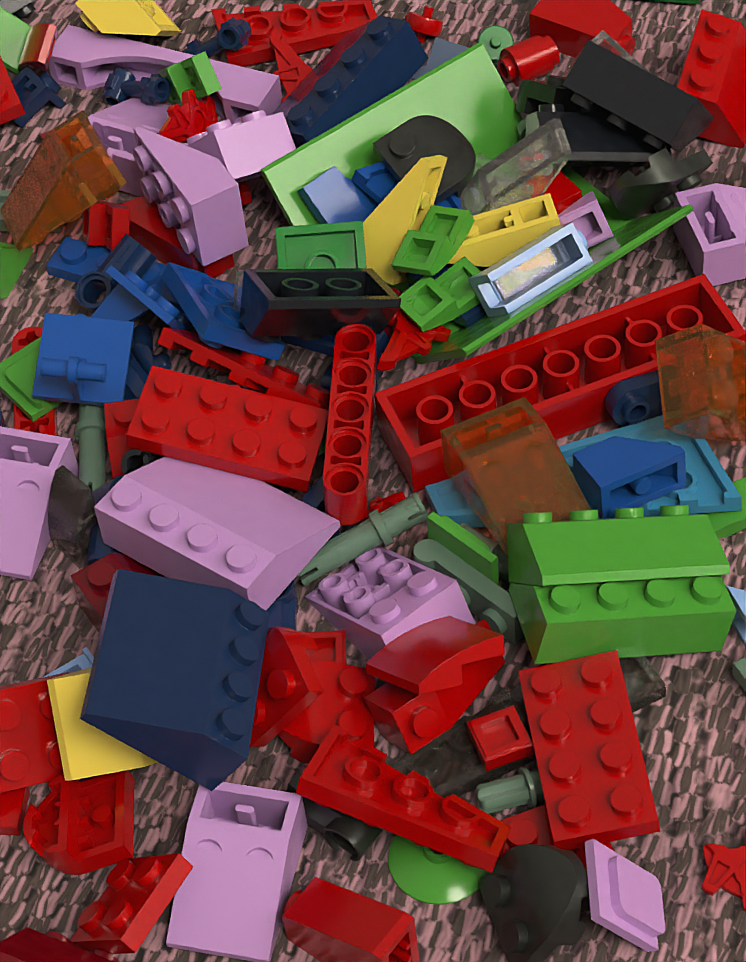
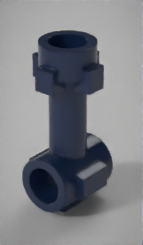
(232, 35)
(122, 86)

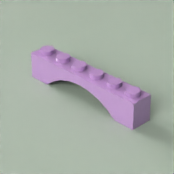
(88, 57)

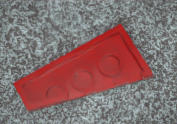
(299, 26)
(246, 368)
(403, 804)

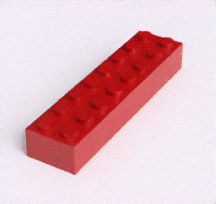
(557, 371)

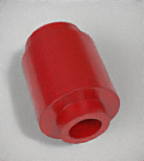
(528, 59)

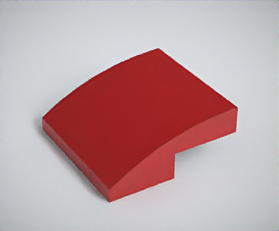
(433, 654)

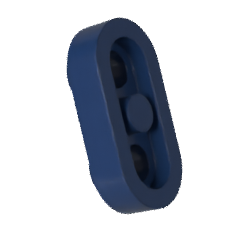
(635, 399)

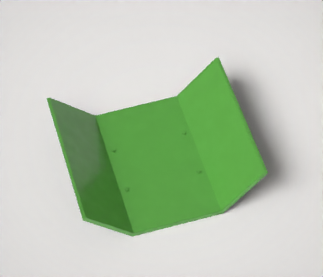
(477, 103)

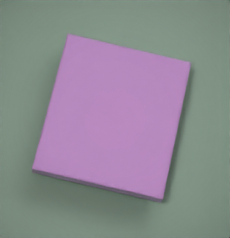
(624, 896)

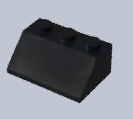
(635, 99)
(594, 139)
(314, 302)

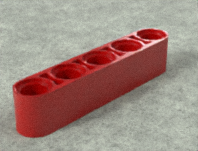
(350, 424)

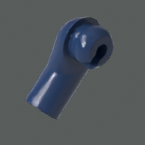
(143, 350)

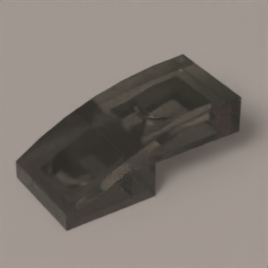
(70, 515)

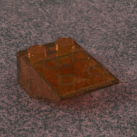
(61, 181)
(703, 383)
(510, 467)

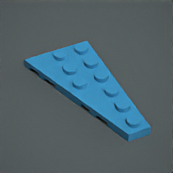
(706, 487)

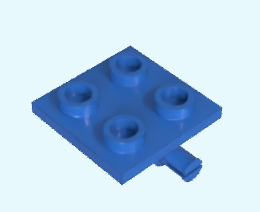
(136, 298)
(83, 359)

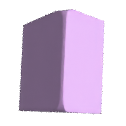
(587, 218)

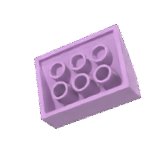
(213, 528)

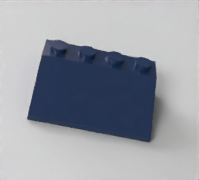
(353, 76)
(178, 673)

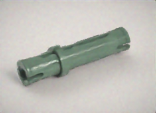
(91, 436)
(365, 536)

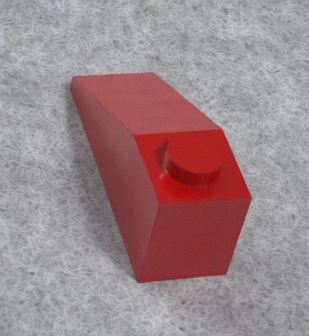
(416, 719)

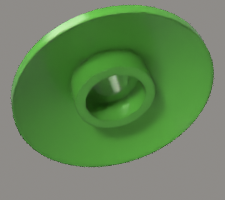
(429, 875)

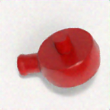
(424, 23)

